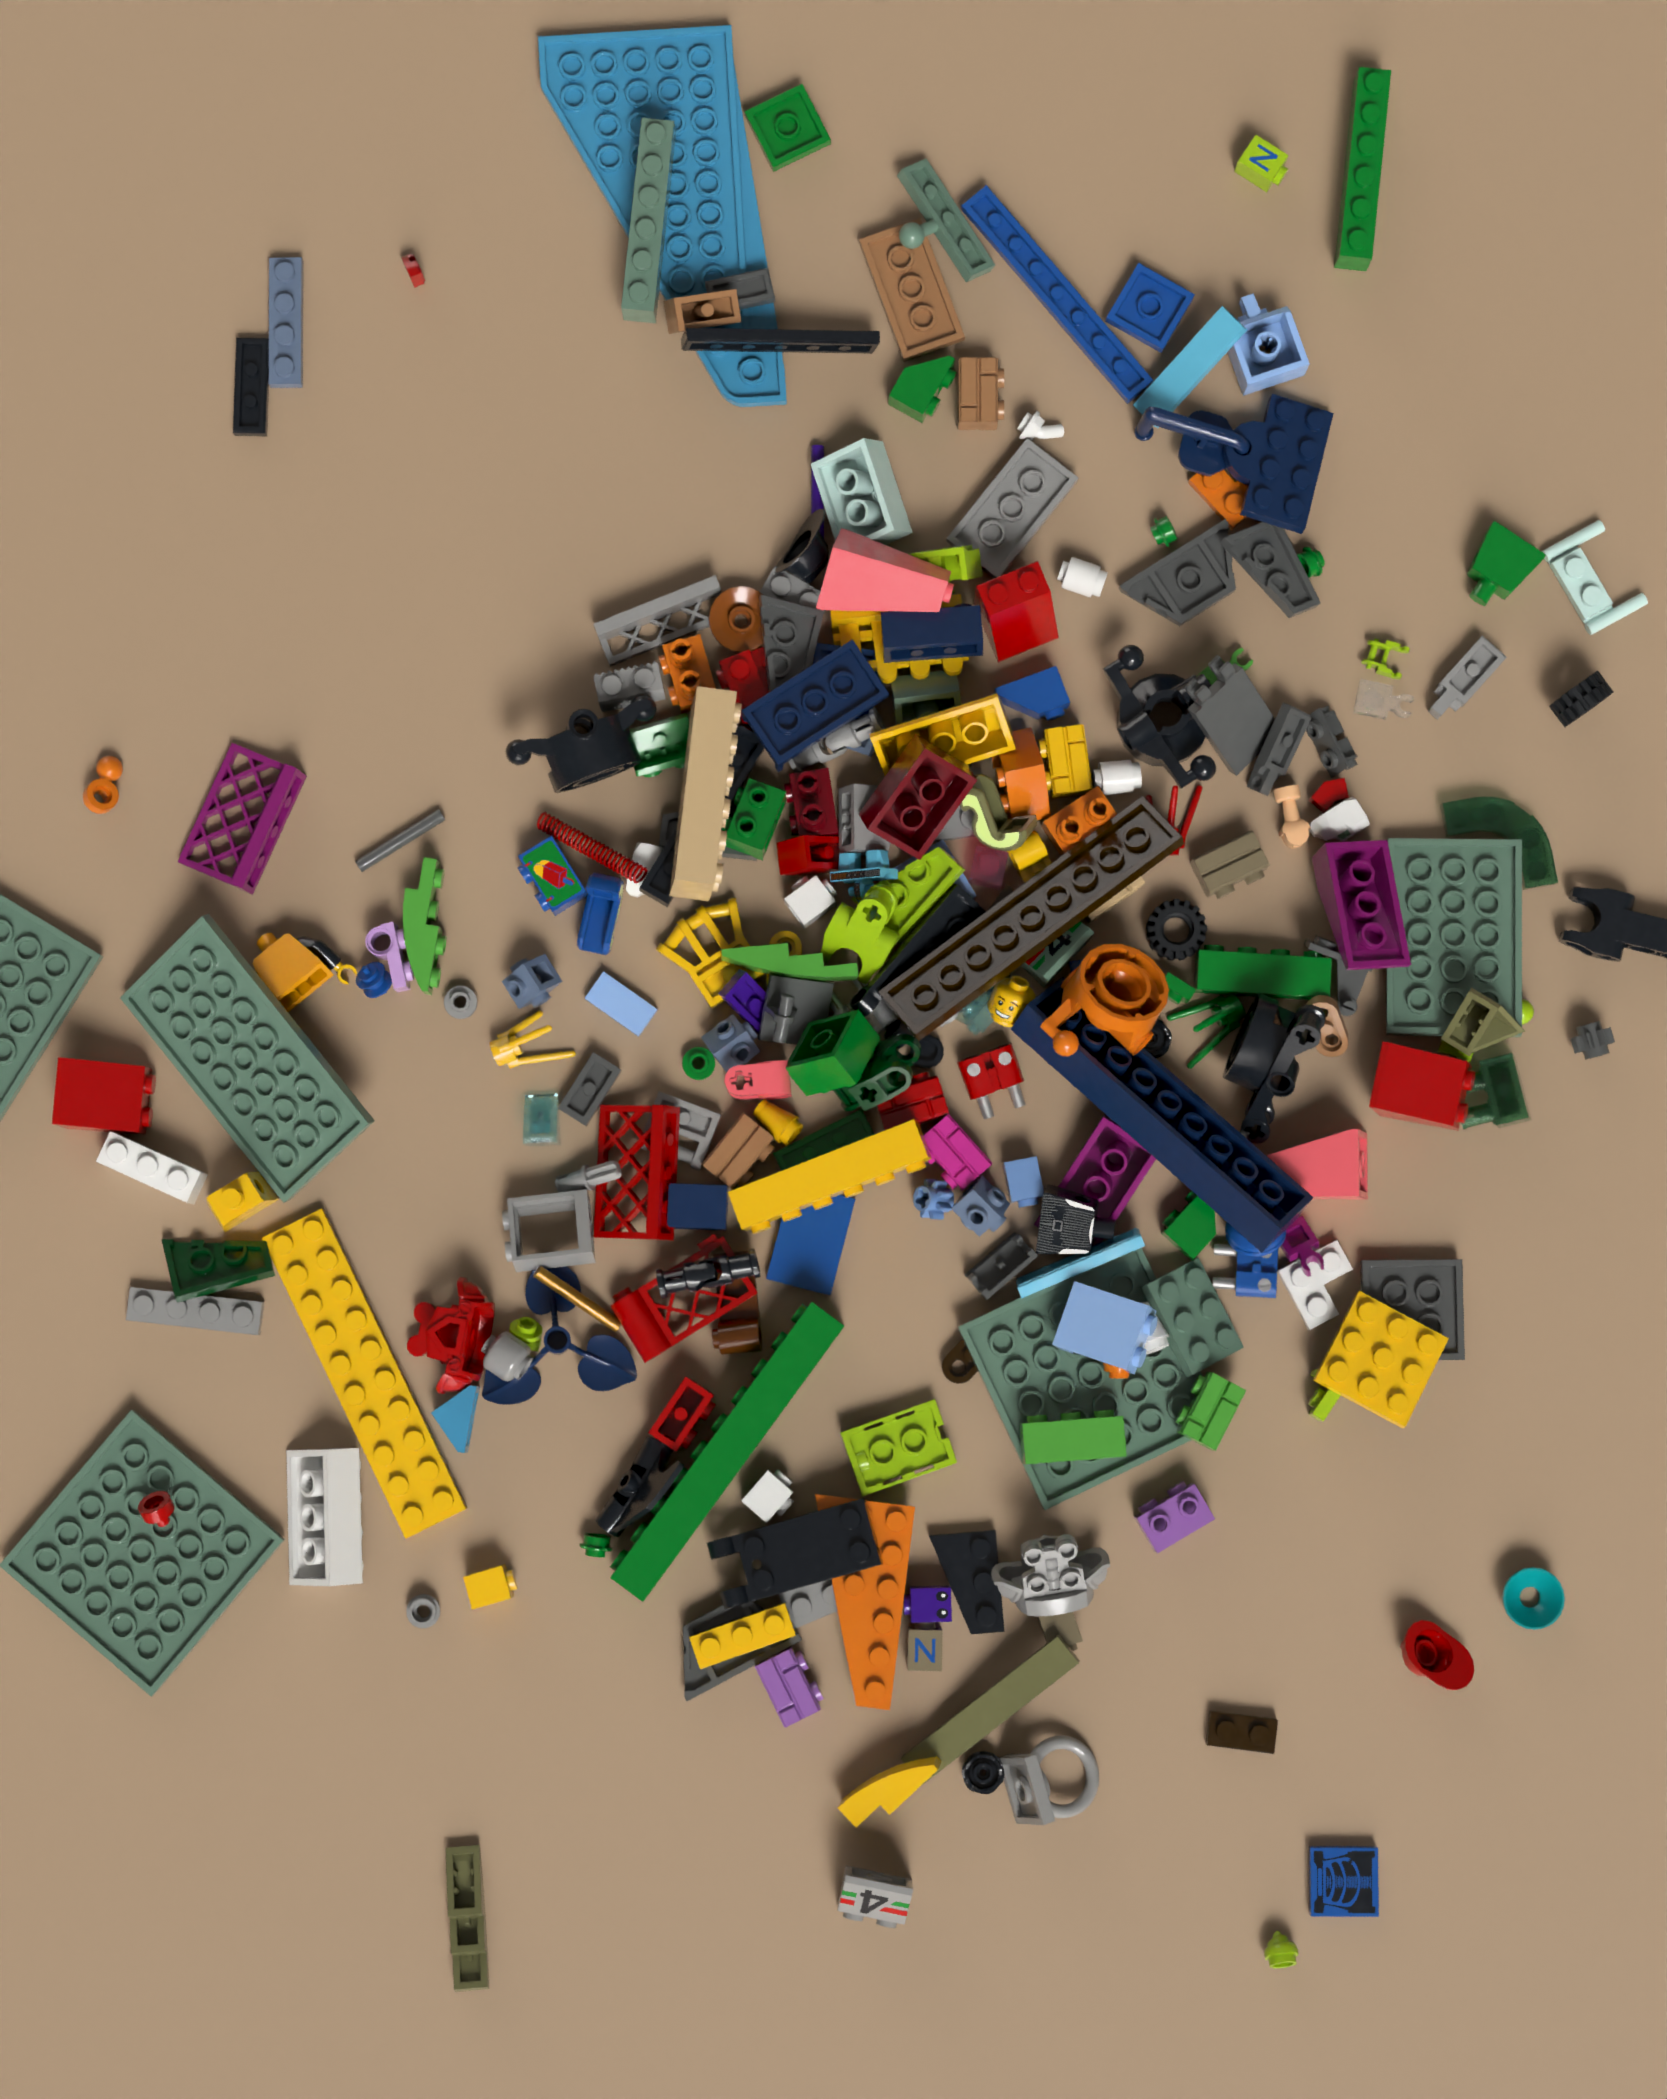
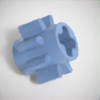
(933, 1199)

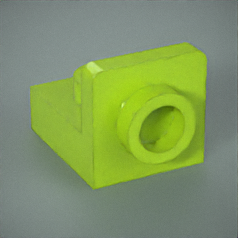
(1322, 1401)

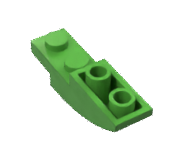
(423, 940)

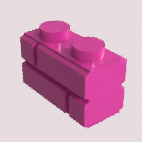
(955, 1153)

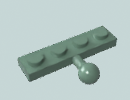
(943, 220)

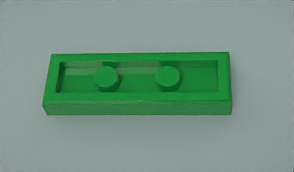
(832, 1137)

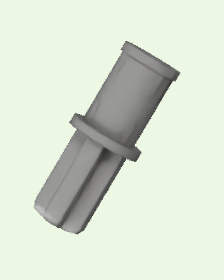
(588, 1177)

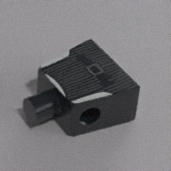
(1070, 1222)

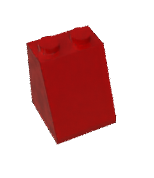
(1017, 611)
(1421, 1087)
(103, 1096)

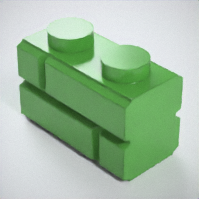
(1210, 1410)

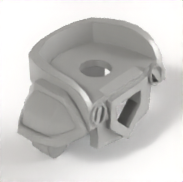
(1051, 1576)

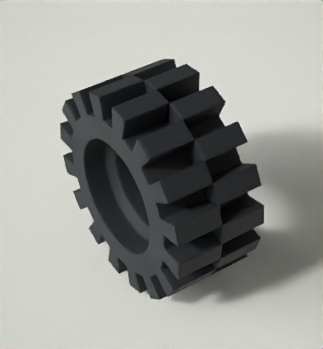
(1581, 698)
(1190, 915)

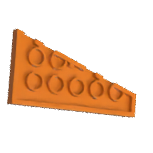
(872, 1603)

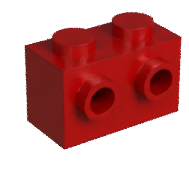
(681, 1414)

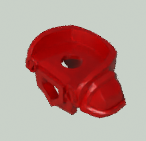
(455, 1335)

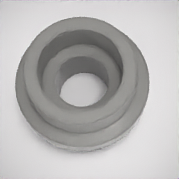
(468, 1009)
(413, 1615)

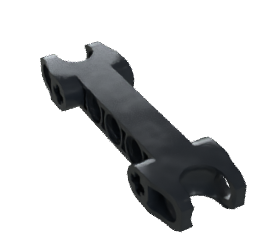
(1615, 926)

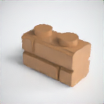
(979, 393)
(738, 1152)

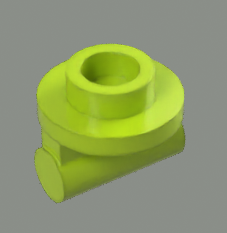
(528, 1331)

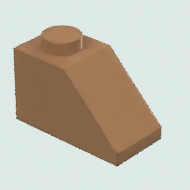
(702, 311)

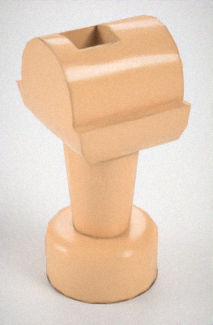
(1294, 830)

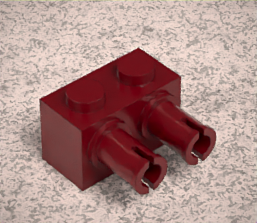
(812, 803)

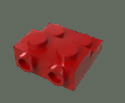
(746, 675)

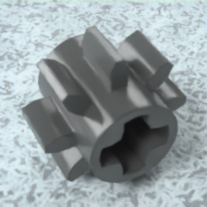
(1592, 1040)

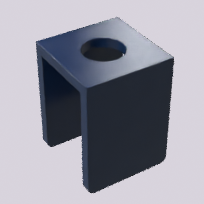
(697, 1206)

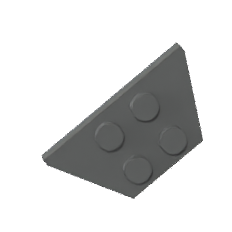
(1187, 578)
(701, 1680)

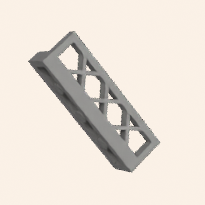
(653, 611)

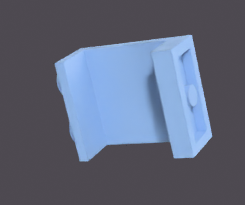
(1105, 1327)

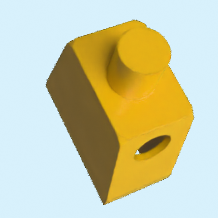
(240, 1199)

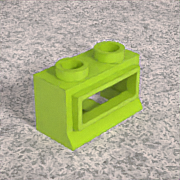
(961, 560)

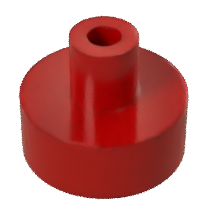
(156, 1508)

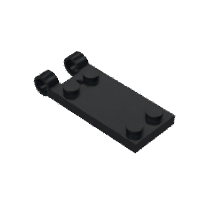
(944, 920)
(801, 1551)

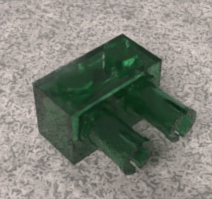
(1506, 1094)

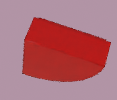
(413, 270)

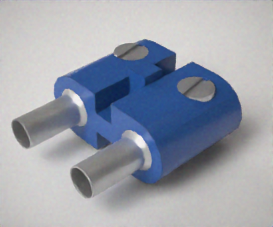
(1253, 1276)

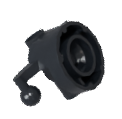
(1137, 730)
(588, 757)

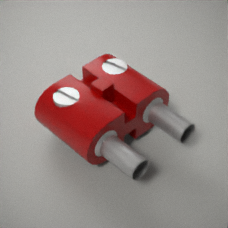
(991, 1072)

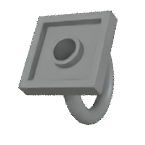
(1030, 1789)

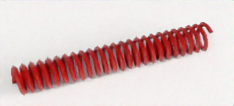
(581, 849)

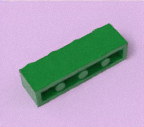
(1269, 974)

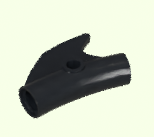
(639, 1487)

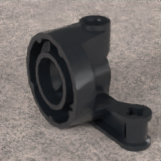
(1265, 1058)

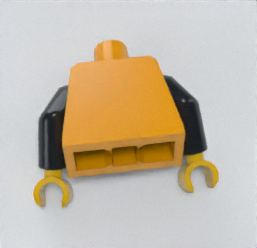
(296, 966)

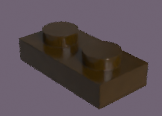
(1241, 1732)

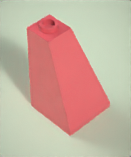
(880, 578)
(1329, 1166)

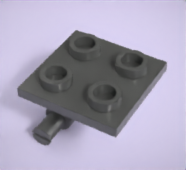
(1348, 981)
(791, 1006)

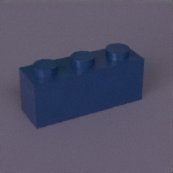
(932, 635)

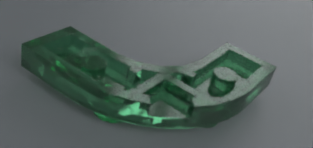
(1510, 822)

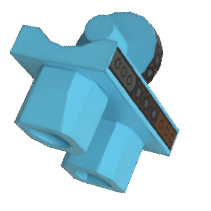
(850, 871)

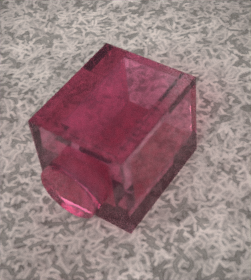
(988, 867)

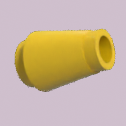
(778, 1122)

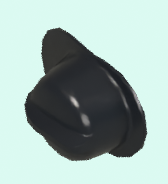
(808, 550)

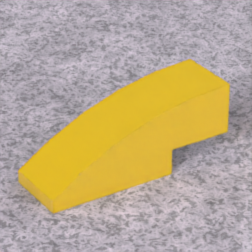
(887, 1789)

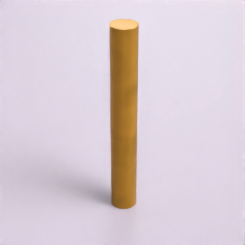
(577, 1298)

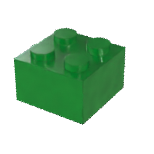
(832, 1053)

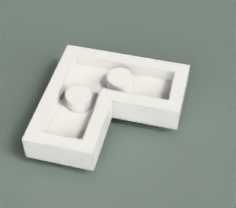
(1309, 1292)

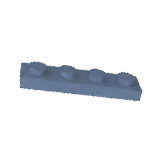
(286, 322)

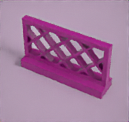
(267, 828)

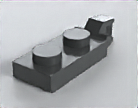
(1278, 748)

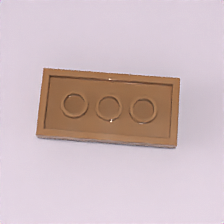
(911, 293)

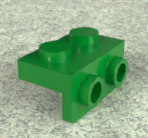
(661, 744)

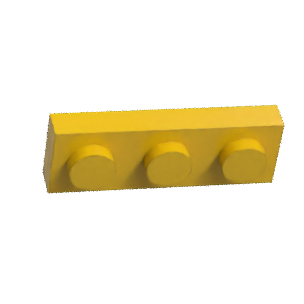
(742, 1635)

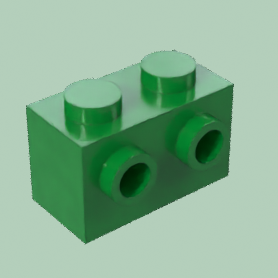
(755, 818)

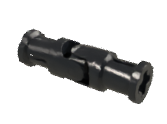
(694, 1276)

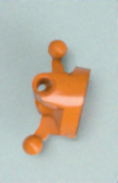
(1118, 992)

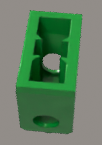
(1501, 564)

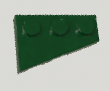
(211, 1267)

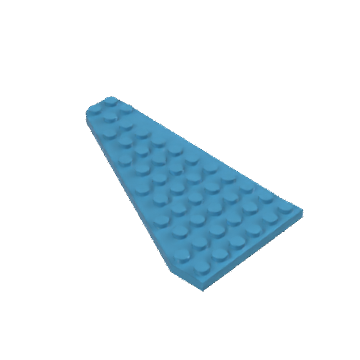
(713, 225)

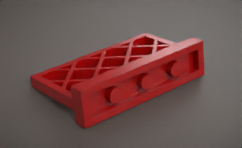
(661, 1168)

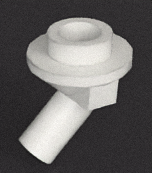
(1032, 427)

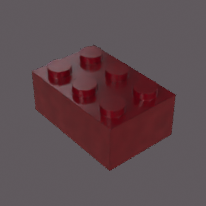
(917, 796)

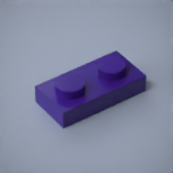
(745, 998)

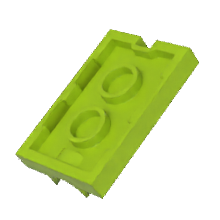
(897, 1447)

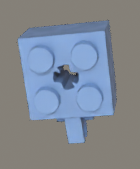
(1275, 331)

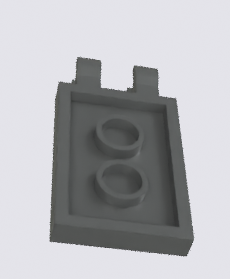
(1231, 714)

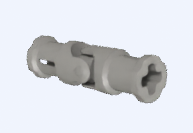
(846, 736)

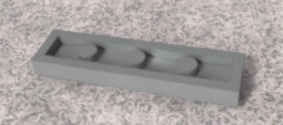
(199, 1312)

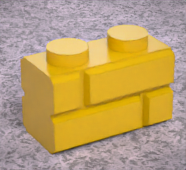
(1066, 761)

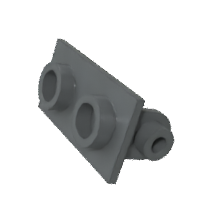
(1334, 754)

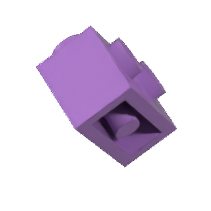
(1174, 1516)

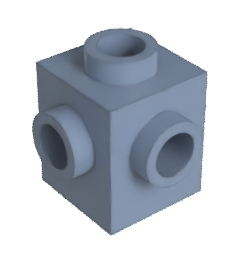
(532, 981)
(731, 1042)
(981, 1207)

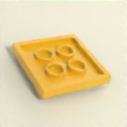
(1381, 1359)

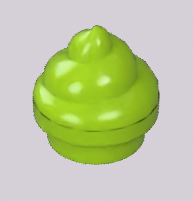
(1281, 1951)

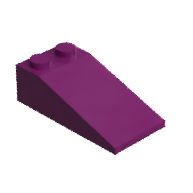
(1362, 903)
(1108, 1169)

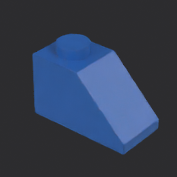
(1036, 695)

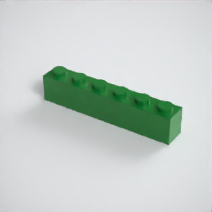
(1362, 169)

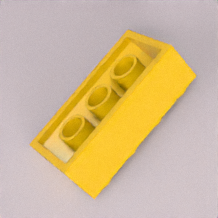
(964, 731)

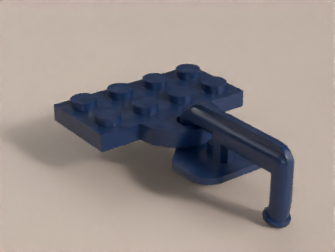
(1280, 459)

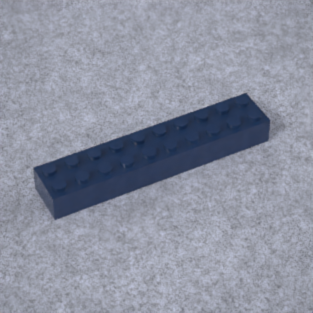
(1170, 1124)

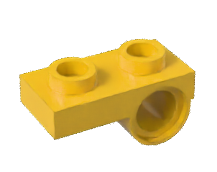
(1030, 857)

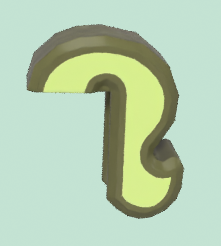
(990, 820)

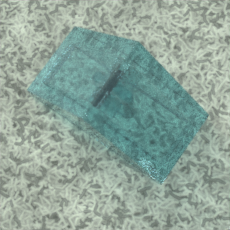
(541, 1120)

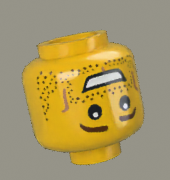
(1009, 1000)

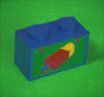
(552, 876)

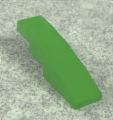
(775, 960)

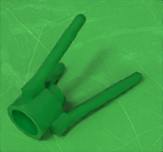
(1226, 1012)

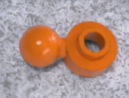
(109, 770)

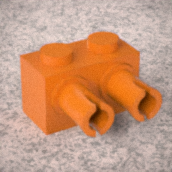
(688, 668)
(1078, 820)

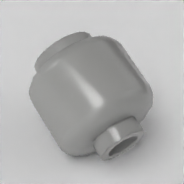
(506, 1356)

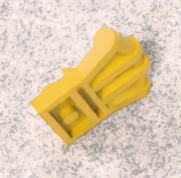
(712, 972)

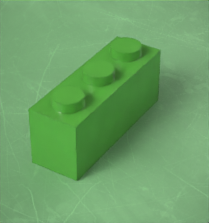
(1072, 1437)

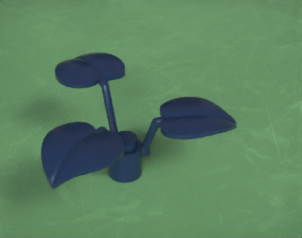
(603, 1365)

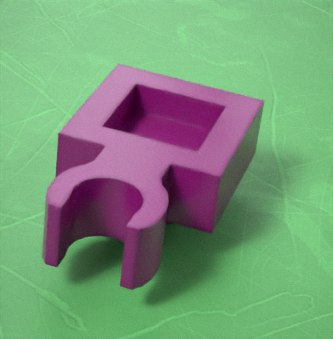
(1300, 1243)

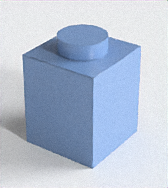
(1023, 1181)

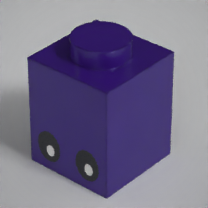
(928, 1604)

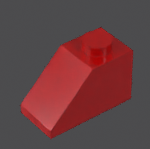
(808, 855)

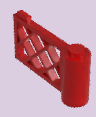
(647, 1325)

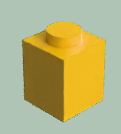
(490, 1586)

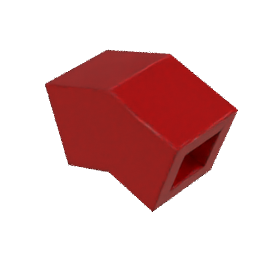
(1329, 793)

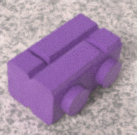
(789, 1687)

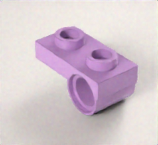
(400, 970)

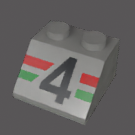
(875, 1896)

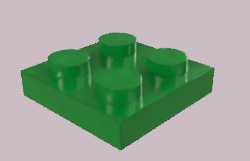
(787, 127)

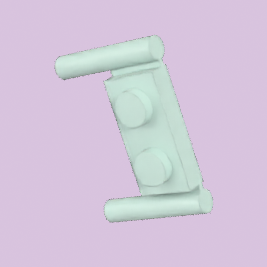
(1583, 584)

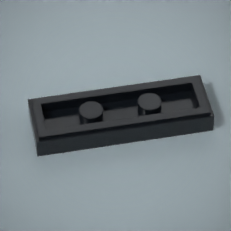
(251, 387)

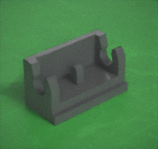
(1000, 1265)

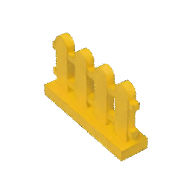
(866, 626)

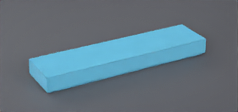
(1192, 363)
(1079, 1263)

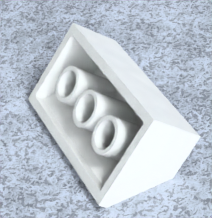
(324, 1517)

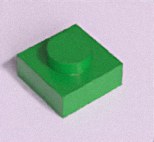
(1178, 989)

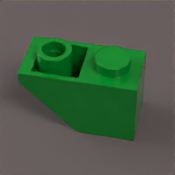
(920, 385)
(1191, 1227)

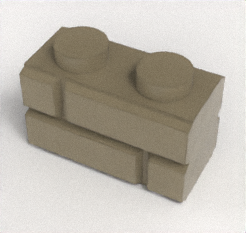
(1229, 865)

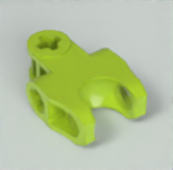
(864, 930)

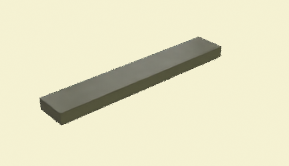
(996, 1704)

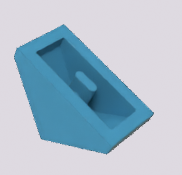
(457, 1417)

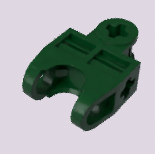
(881, 1075)

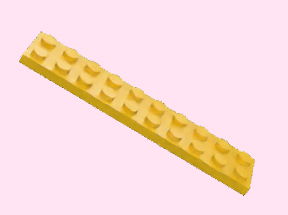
(364, 1373)

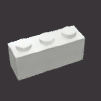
(151, 1167)

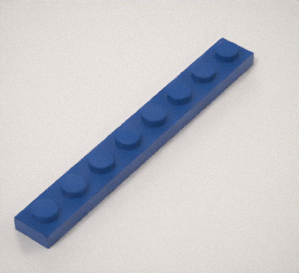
(1057, 294)

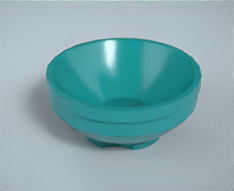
(1550, 1598)

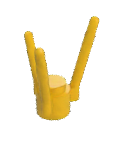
(508, 1046)

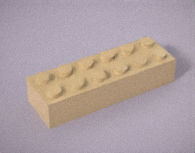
(703, 794)

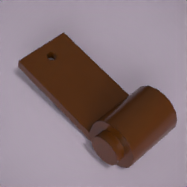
(741, 1327)

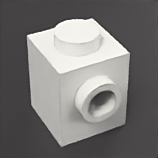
(810, 899)
(770, 1495)

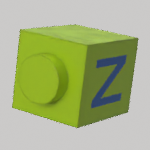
(1262, 164)

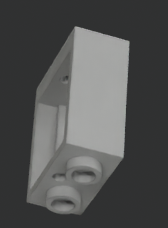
(544, 1204)

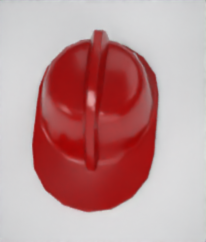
(1437, 1655)

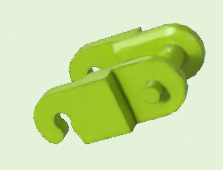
(1381, 668)

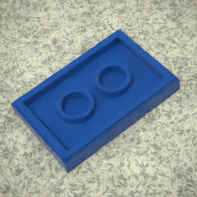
(811, 1246)

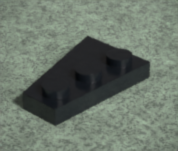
(968, 1567)

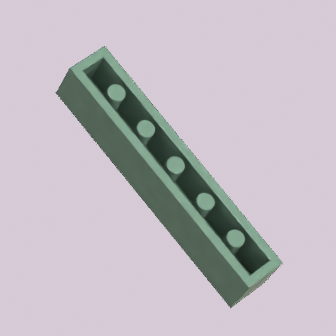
(648, 220)

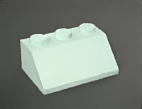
(862, 492)

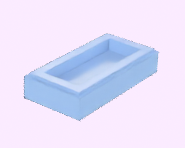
(621, 1004)

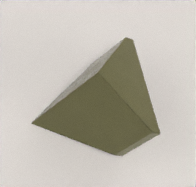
(1479, 1024)

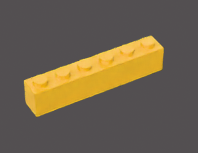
(830, 1175)

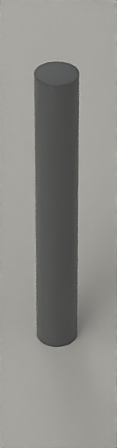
(400, 840)

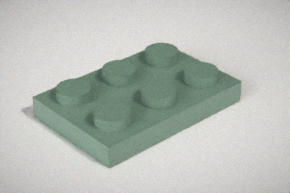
(1192, 1317)

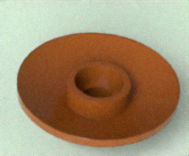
(722, 615)

